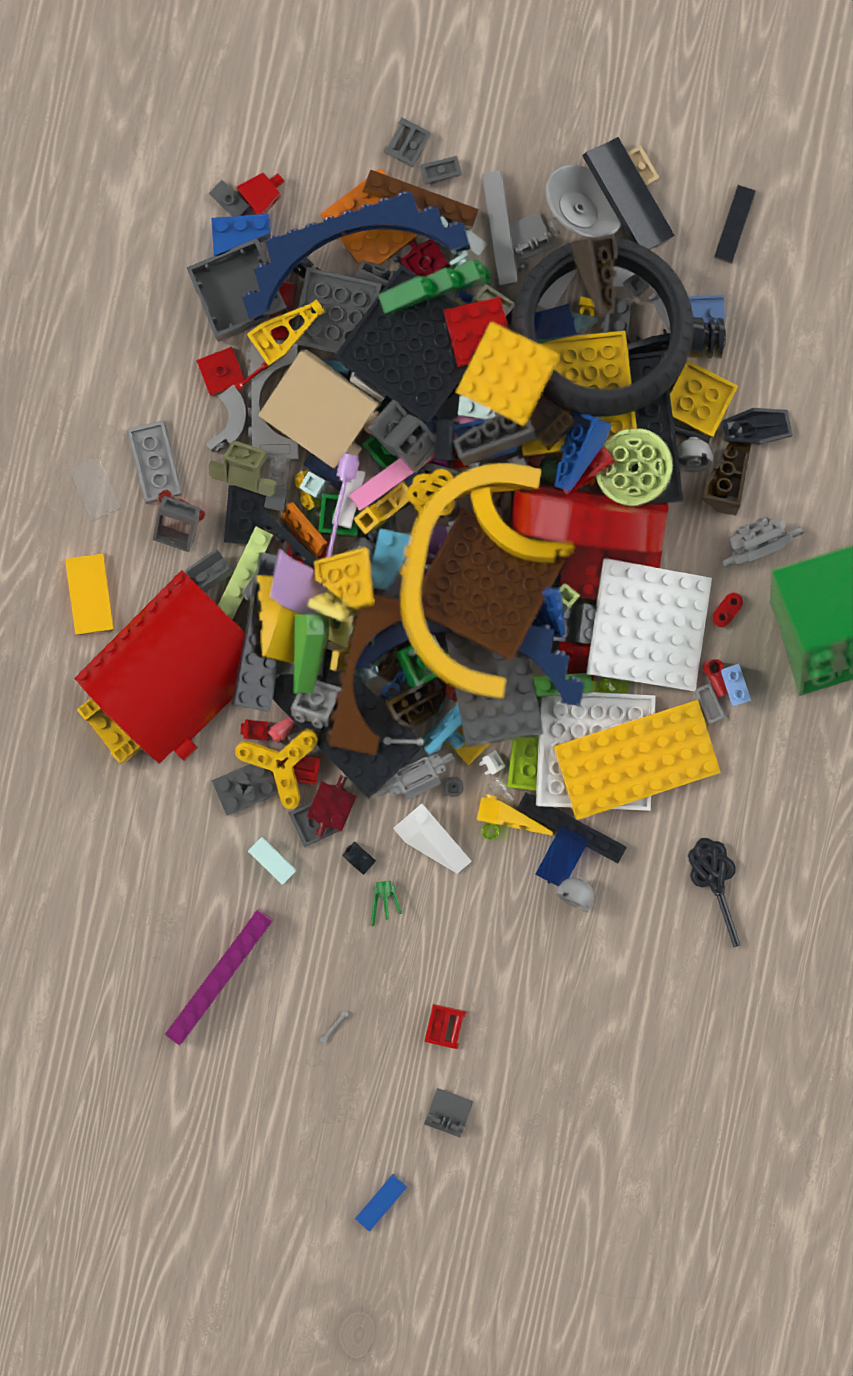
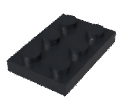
(242, 514)

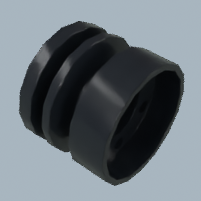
(708, 337)

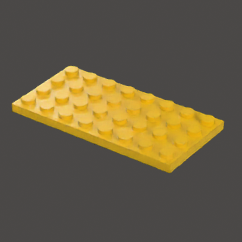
(636, 759)

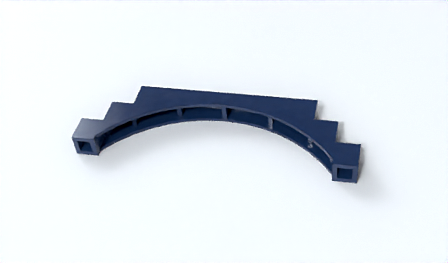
(388, 214)
(534, 645)

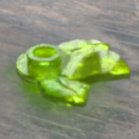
(613, 685)

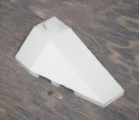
(429, 837)

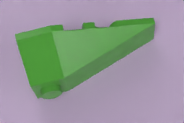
(309, 647)

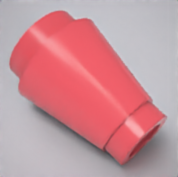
(281, 729)

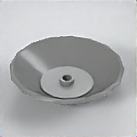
(580, 202)

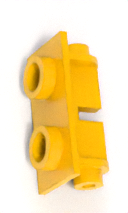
(307, 500)

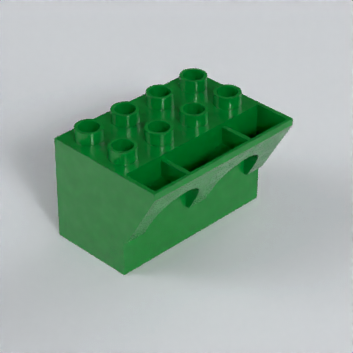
(816, 618)

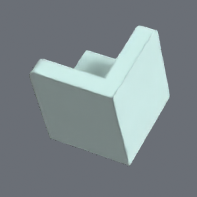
(314, 485)

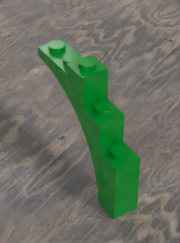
(442, 282)

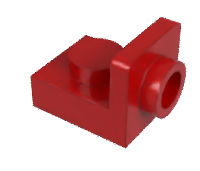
(254, 730)

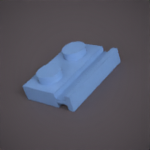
(708, 307)

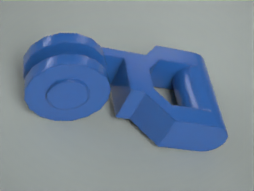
(384, 694)

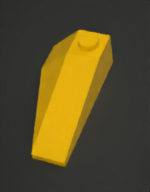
(499, 813)

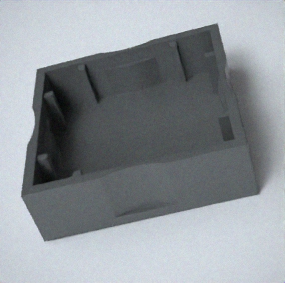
(222, 284)

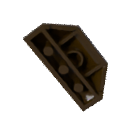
(418, 704)

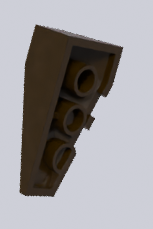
(596, 265)
(726, 481)

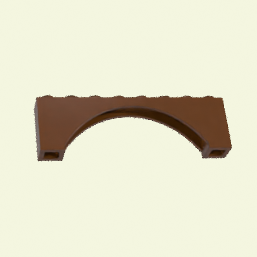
(349, 728)

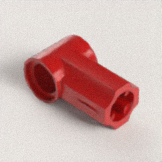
(715, 678)

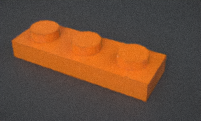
(304, 529)

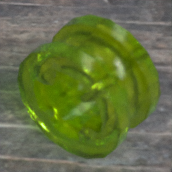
(492, 836)

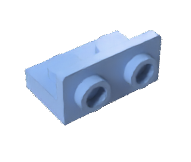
(735, 685)

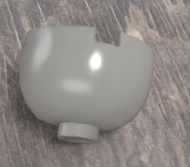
(694, 455)
(576, 893)

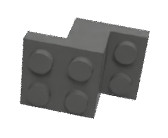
(404, 436)
(579, 624)

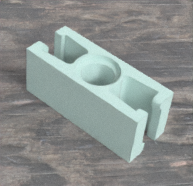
(272, 860)

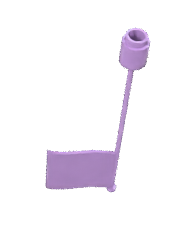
(295, 582)

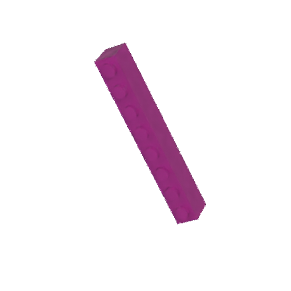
(219, 977)

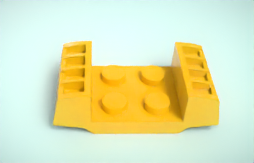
(118, 742)

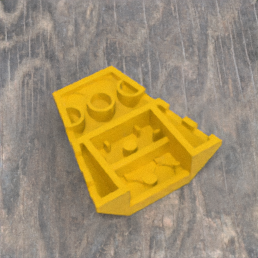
(277, 624)

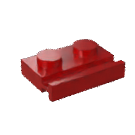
(306, 769)

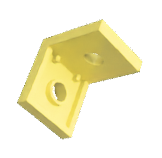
(335, 607)

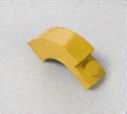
(384, 509)

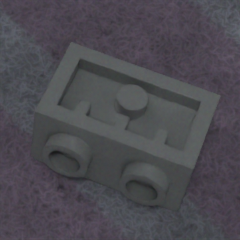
(620, 318)
(209, 570)

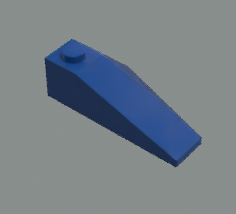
(580, 448)

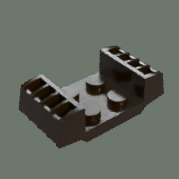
(549, 422)

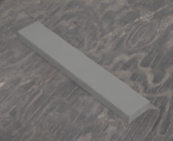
(500, 228)

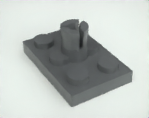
(244, 787)

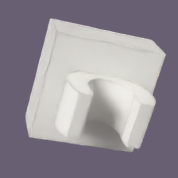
(493, 763)

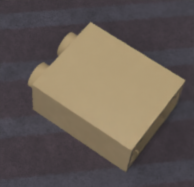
(320, 409)

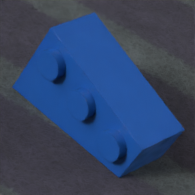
(237, 230)

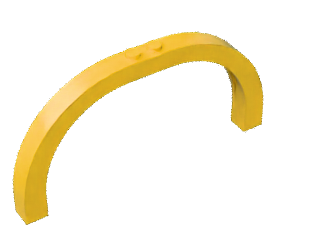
(412, 571)

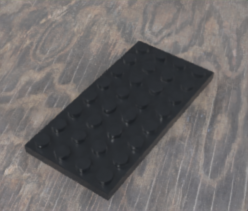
(364, 770)

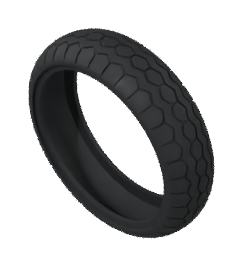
(643, 392)

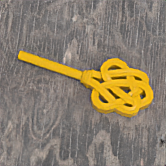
(421, 488)

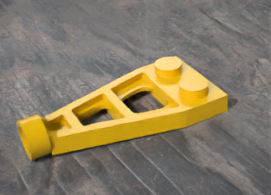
(266, 344)

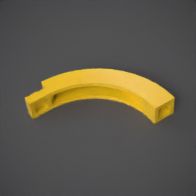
(508, 539)

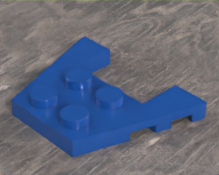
(551, 612)

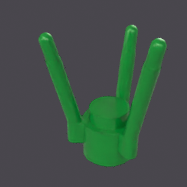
(383, 889)

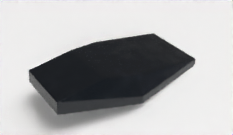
(757, 426)

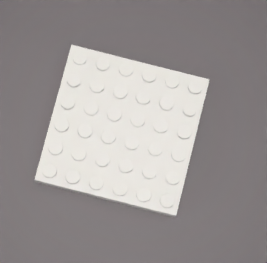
(649, 625)
(569, 722)

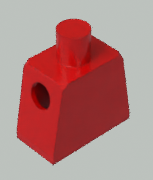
(261, 192)

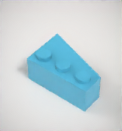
(388, 558)

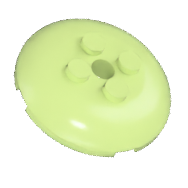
(654, 470)

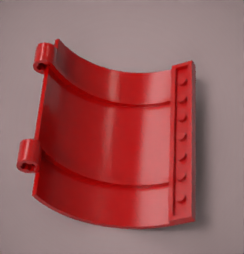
(168, 669)

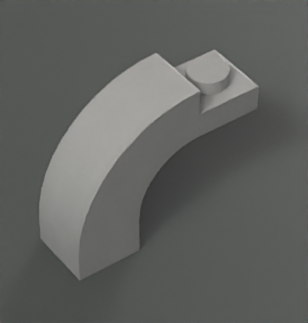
(237, 419)

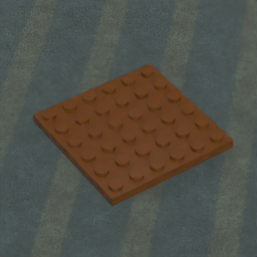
(484, 589)

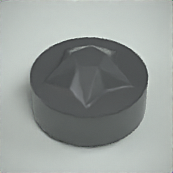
(453, 786)

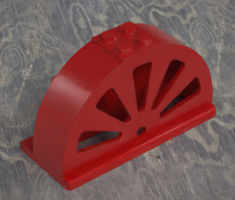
(595, 527)

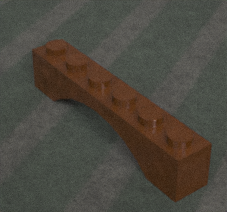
(453, 211)

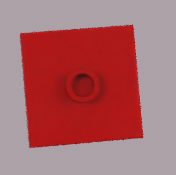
(220, 371)

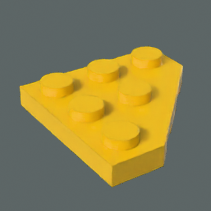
(347, 576)

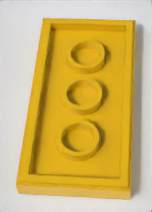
(89, 594)

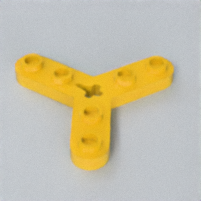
(268, 759)

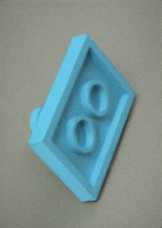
(445, 730)

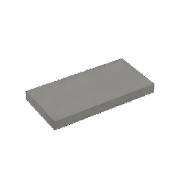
(154, 460)

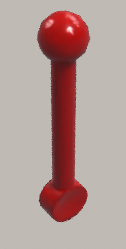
(239, 385)

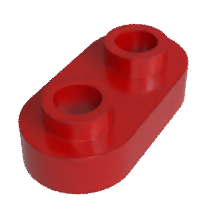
(727, 609)

